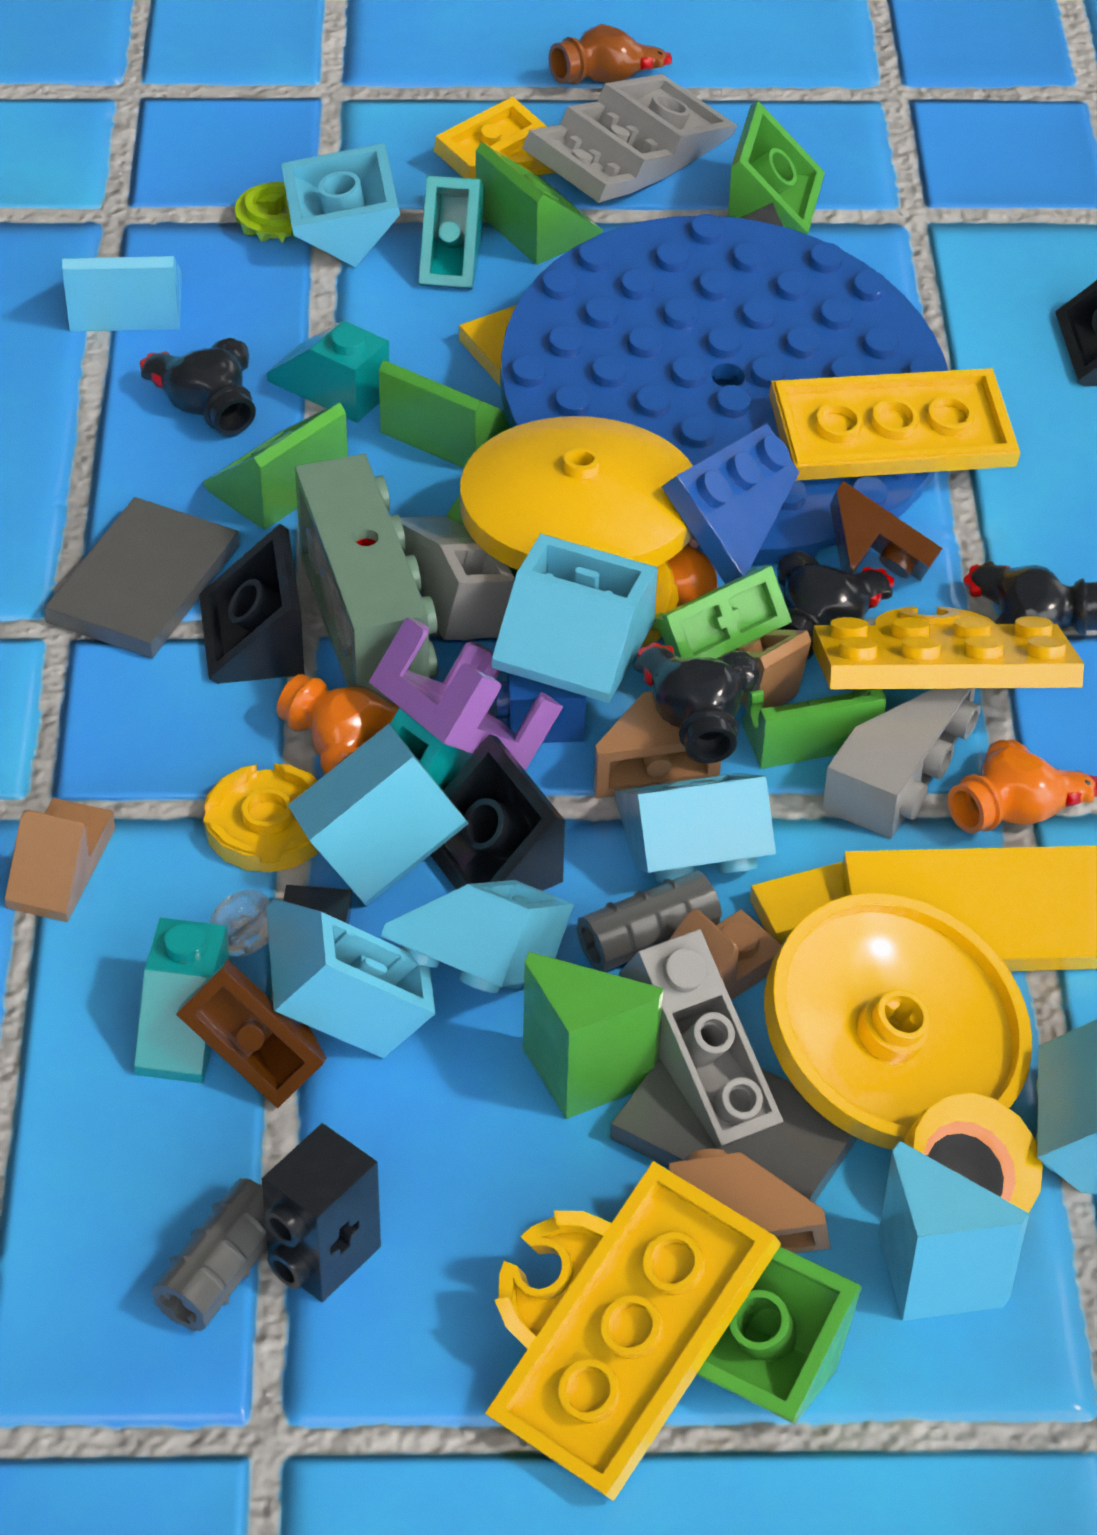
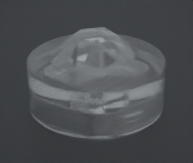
(245, 921)

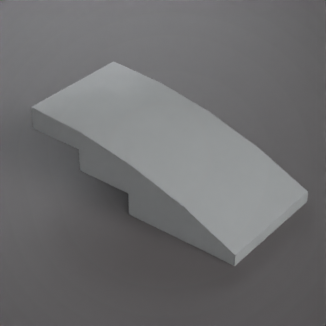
(629, 137)

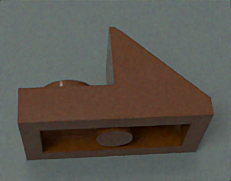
(866, 525)
(249, 1035)

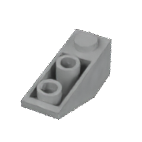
(459, 576)
(891, 758)
(705, 1040)

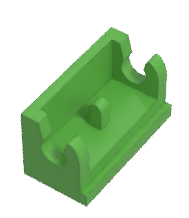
(725, 616)
(807, 728)

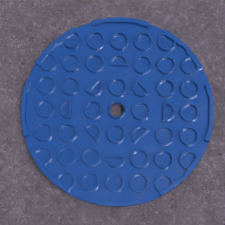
(669, 303)

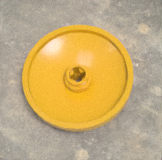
(577, 483)
(890, 1011)

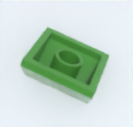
(773, 170)
(529, 208)
(435, 415)
(264, 480)
(588, 1032)
(785, 1336)

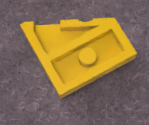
(500, 127)

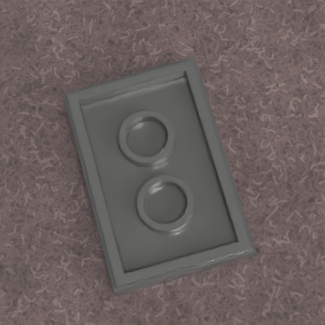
(142, 577)
(798, 1151)

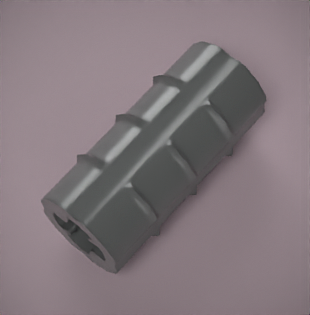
(644, 920)
(214, 1258)

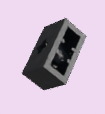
(321, 1213)

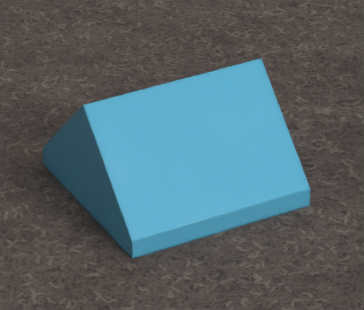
(342, 200)
(122, 293)
(377, 815)
(946, 1239)

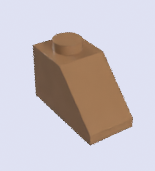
(643, 752)
(757, 1196)

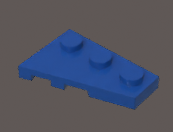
(735, 499)

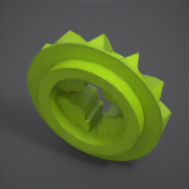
(259, 209)

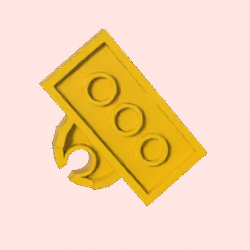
(945, 652)
(622, 1322)

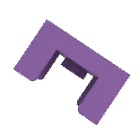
(460, 705)

